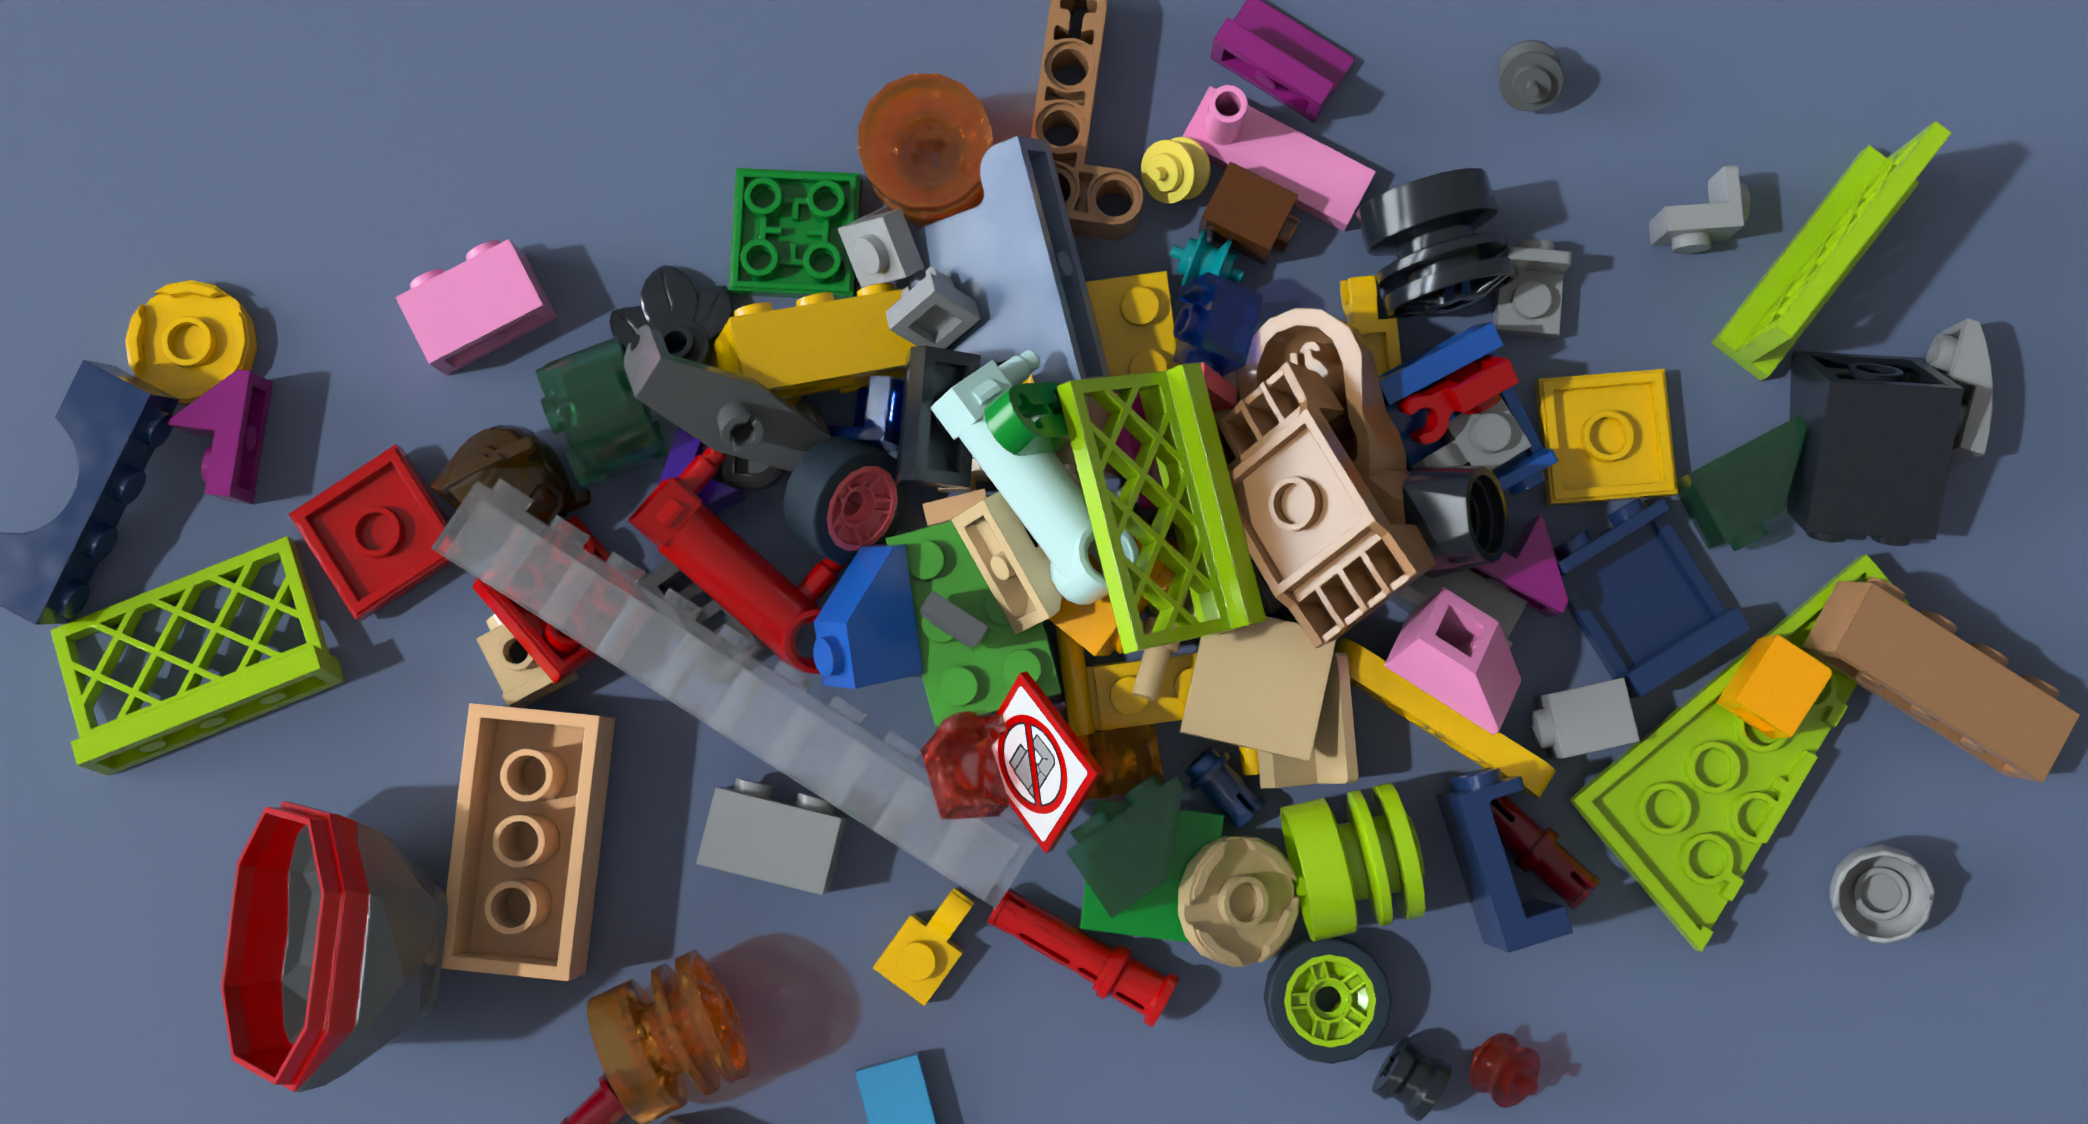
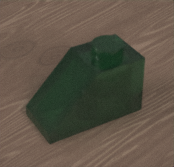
(1743, 487)

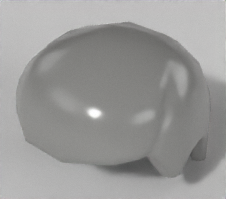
(1881, 894)

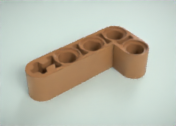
(1075, 108)

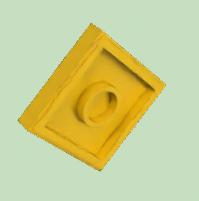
(1607, 437)

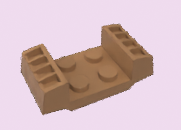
(1309, 509)

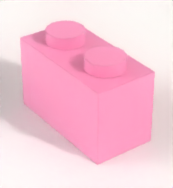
(475, 305)

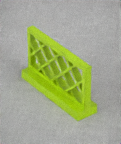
(1824, 253)
(1193, 497)
(195, 709)

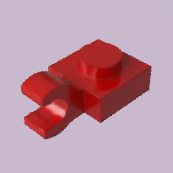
(1464, 390)

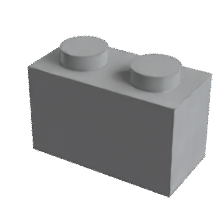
(772, 838)

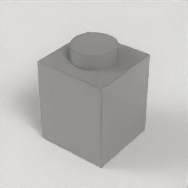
(1584, 719)

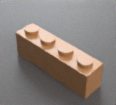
(1941, 679)

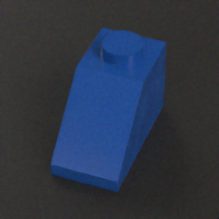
(869, 622)

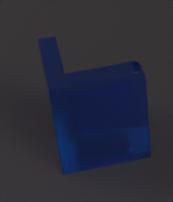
(876, 414)

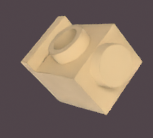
(520, 682)

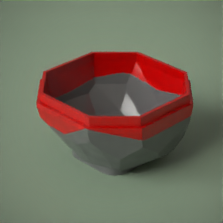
(326, 946)

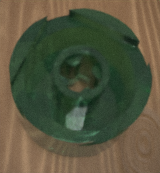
(598, 412)

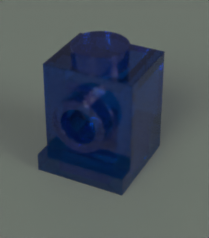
(1215, 323)

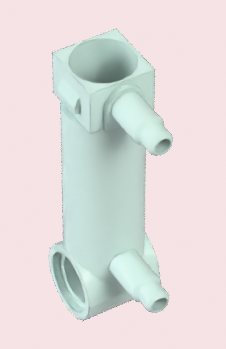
(1032, 485)

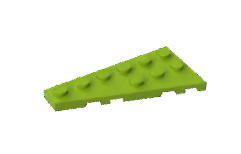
(1709, 787)

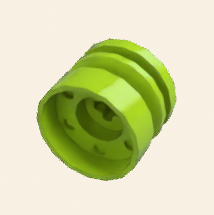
(1353, 861)

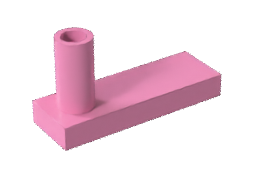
(1323, 178)

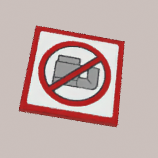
(1042, 763)

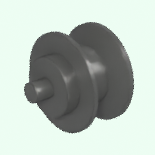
(1530, 75)

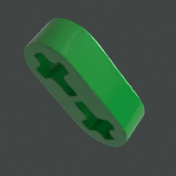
(1028, 419)

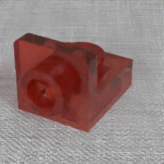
(965, 768)

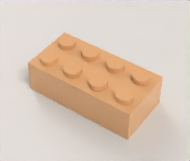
(527, 842)

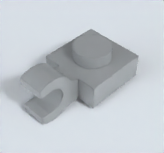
(1480, 440)

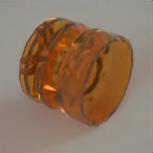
(919, 114)
(653, 1043)

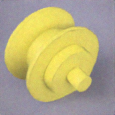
(1175, 169)

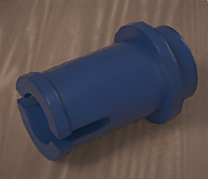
(1224, 786)

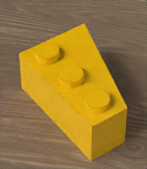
(815, 344)

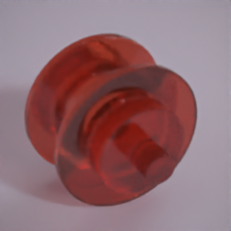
(1505, 1070)

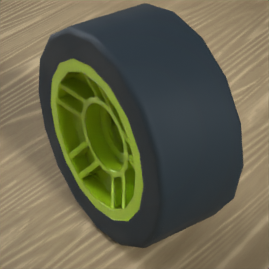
(1350, 1024)

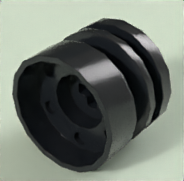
(1433, 233)

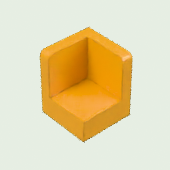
(1775, 687)

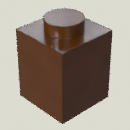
(1250, 213)

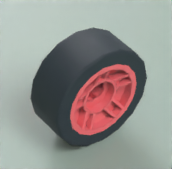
(844, 498)

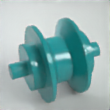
(1202, 257)

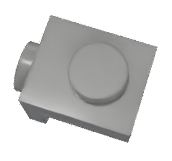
(1697, 225)
(881, 247)

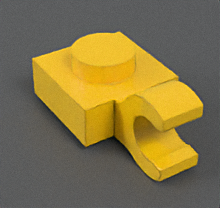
(1360, 307)
(922, 951)

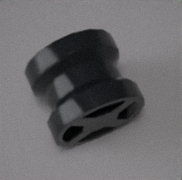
(1412, 1079)

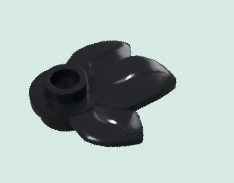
(678, 312)

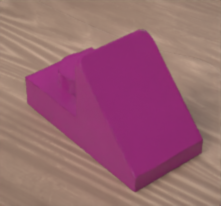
(236, 419)
(1530, 571)

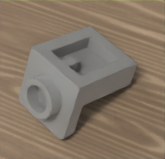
(1534, 299)

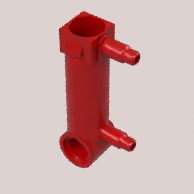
(728, 565)

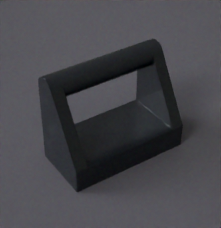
(926, 450)

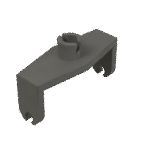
(722, 407)

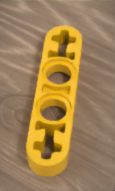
(1442, 722)

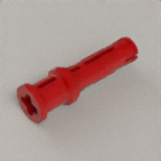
(1108, 968)

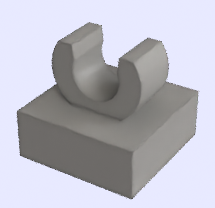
(932, 312)

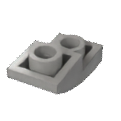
(1964, 358)

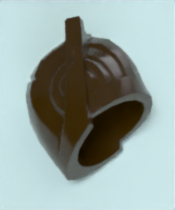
(520, 460)

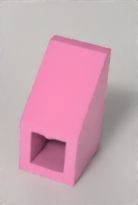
(1458, 659)

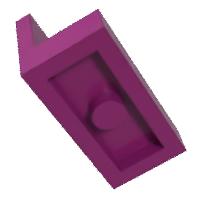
(1281, 58)

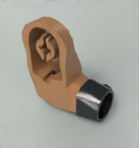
(1453, 506)

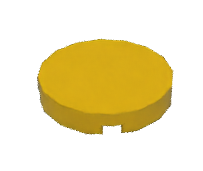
(190, 339)

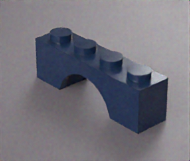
(114, 432)

